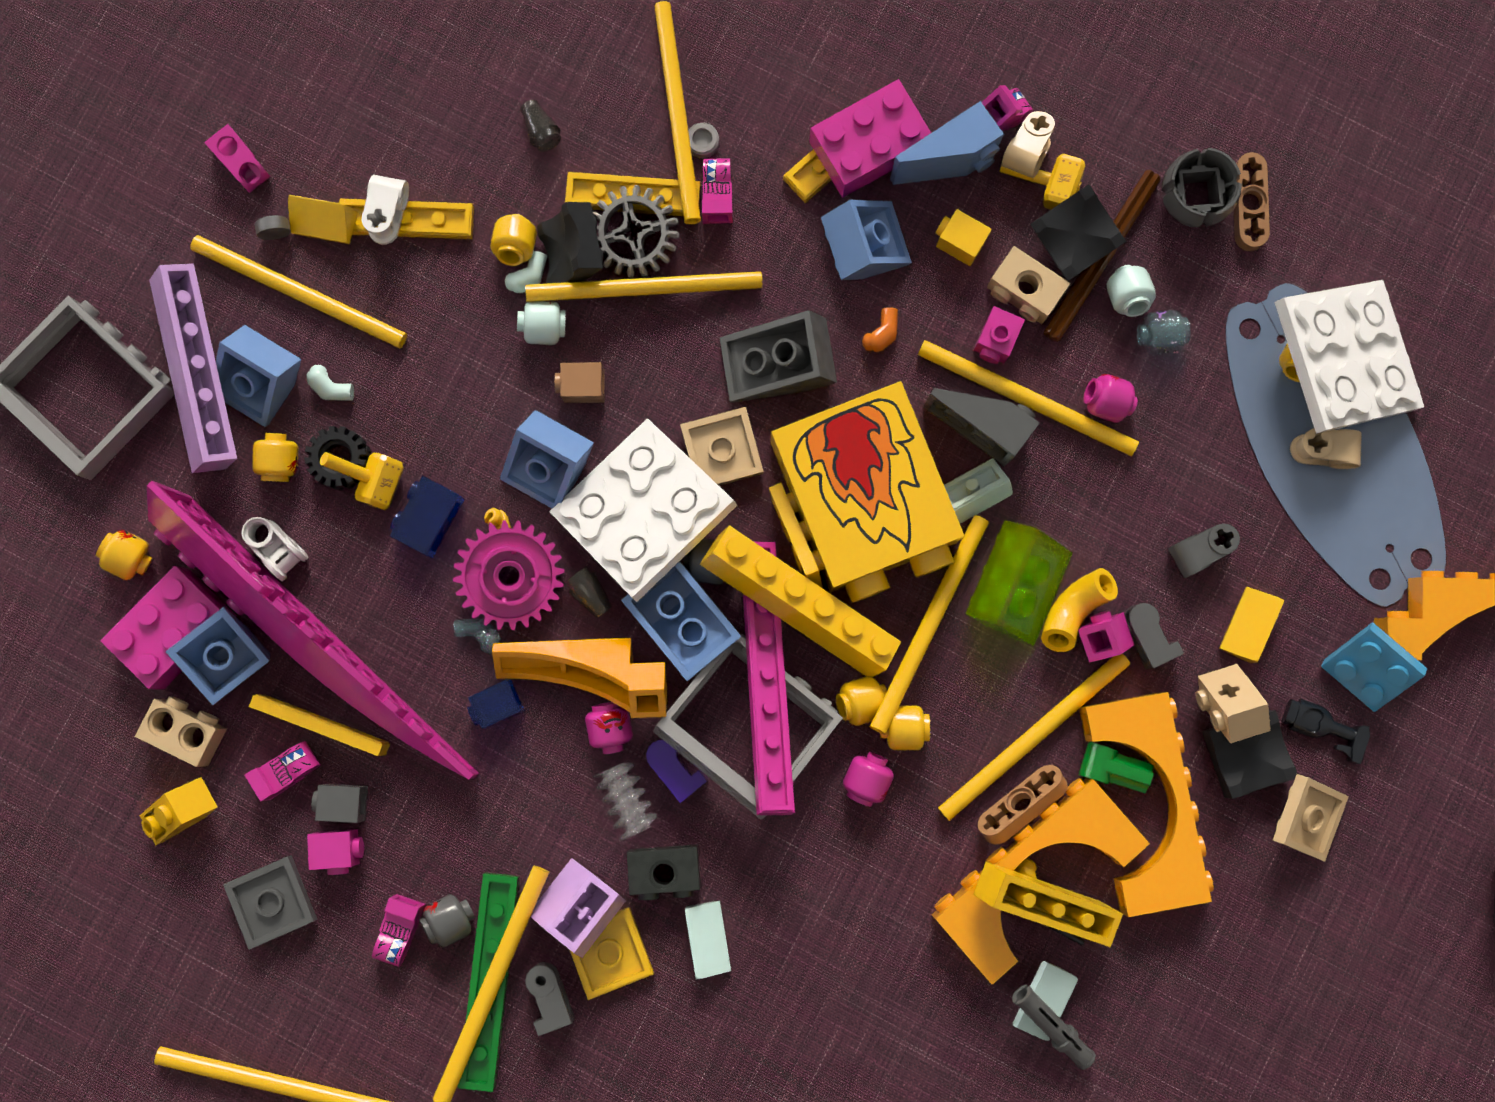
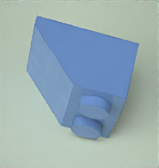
(865, 239)
(255, 374)
(545, 459)
(219, 655)

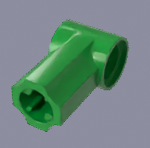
(1108, 766)

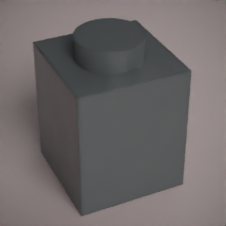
(340, 803)

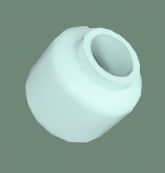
(1131, 290)
(541, 322)

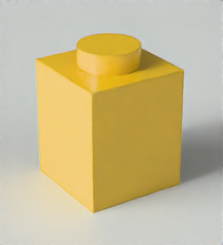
(962, 236)

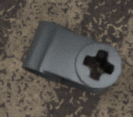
(1201, 551)

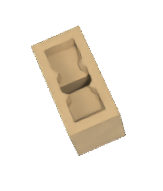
(179, 738)

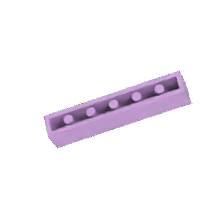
(192, 368)

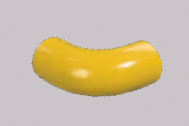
(1074, 606)

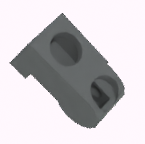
(1149, 637)
(547, 987)

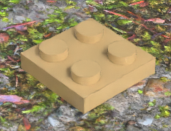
(723, 446)
(1310, 817)

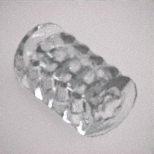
(625, 800)

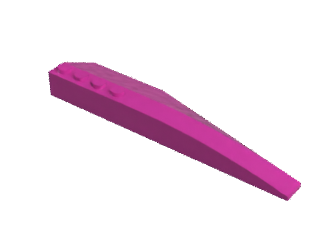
(289, 622)

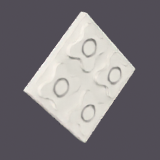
(1349, 355)
(643, 509)

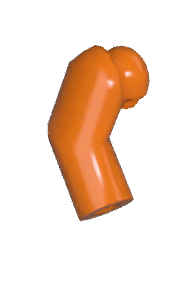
(885, 334)

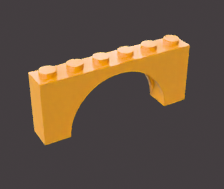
(1080, 817)
(1176, 870)

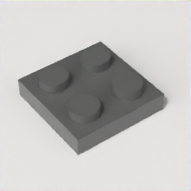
(270, 902)

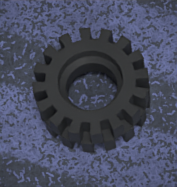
(324, 443)

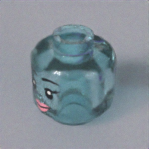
(1164, 332)

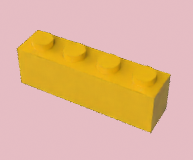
(1047, 904)

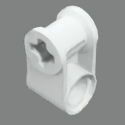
(384, 202)
(277, 551)

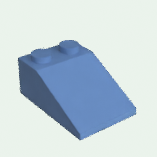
(951, 150)
(683, 621)

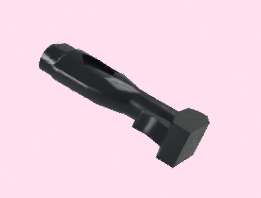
(1317, 722)

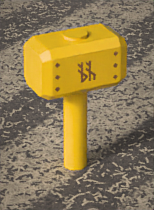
(1061, 183)
(376, 480)

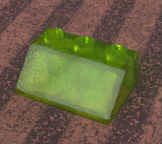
(1019, 582)

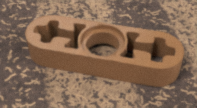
(1259, 188)
(1024, 790)

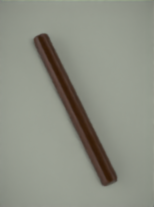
(1090, 276)

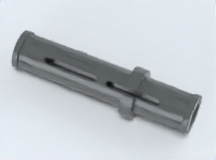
(1062, 1036)

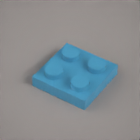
(1374, 667)

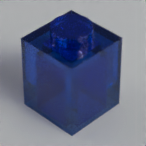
(495, 705)

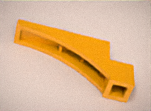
(1436, 607)
(590, 665)

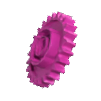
(502, 600)

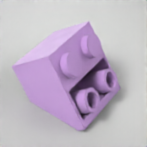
(577, 908)

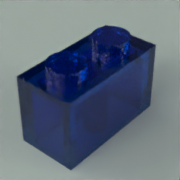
(426, 516)

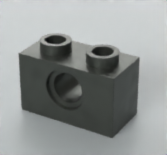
(642, 867)

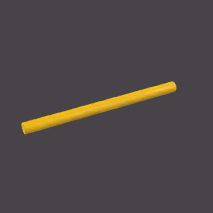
(677, 113)
(643, 286)
(298, 291)
(1028, 398)
(929, 625)
(1033, 736)
(491, 985)
(255, 1078)

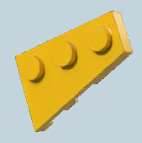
(796, 533)

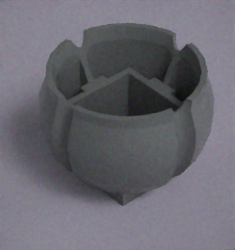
(1223, 189)

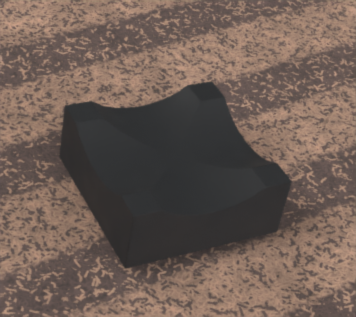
(1078, 232)
(571, 243)
(1251, 761)

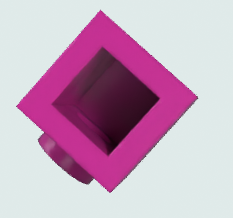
(998, 336)
(1106, 636)
(334, 850)

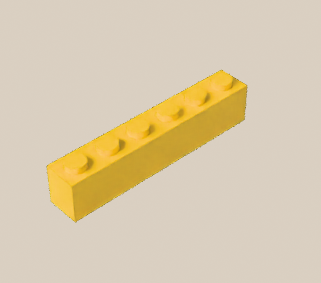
(800, 602)

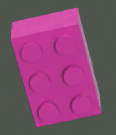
(867, 137)
(158, 622)

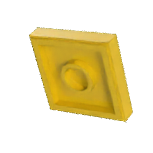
(614, 958)

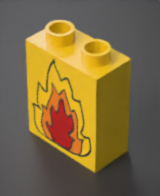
(868, 491)

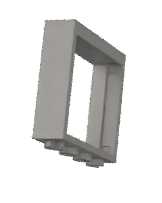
(37, 345)
(796, 690)

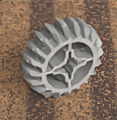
(650, 228)

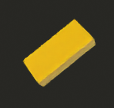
(321, 219)
(1251, 625)

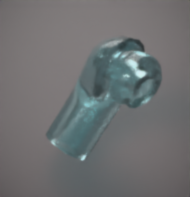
(475, 627)

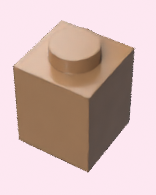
(581, 382)

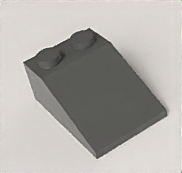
(778, 358)
(988, 423)

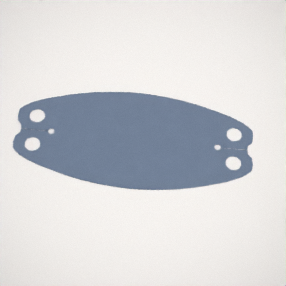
(1338, 511)

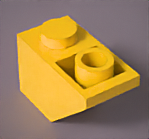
(177, 811)

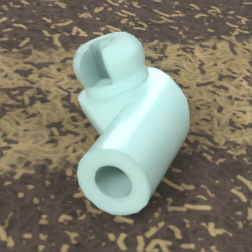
(530, 275)
(327, 390)

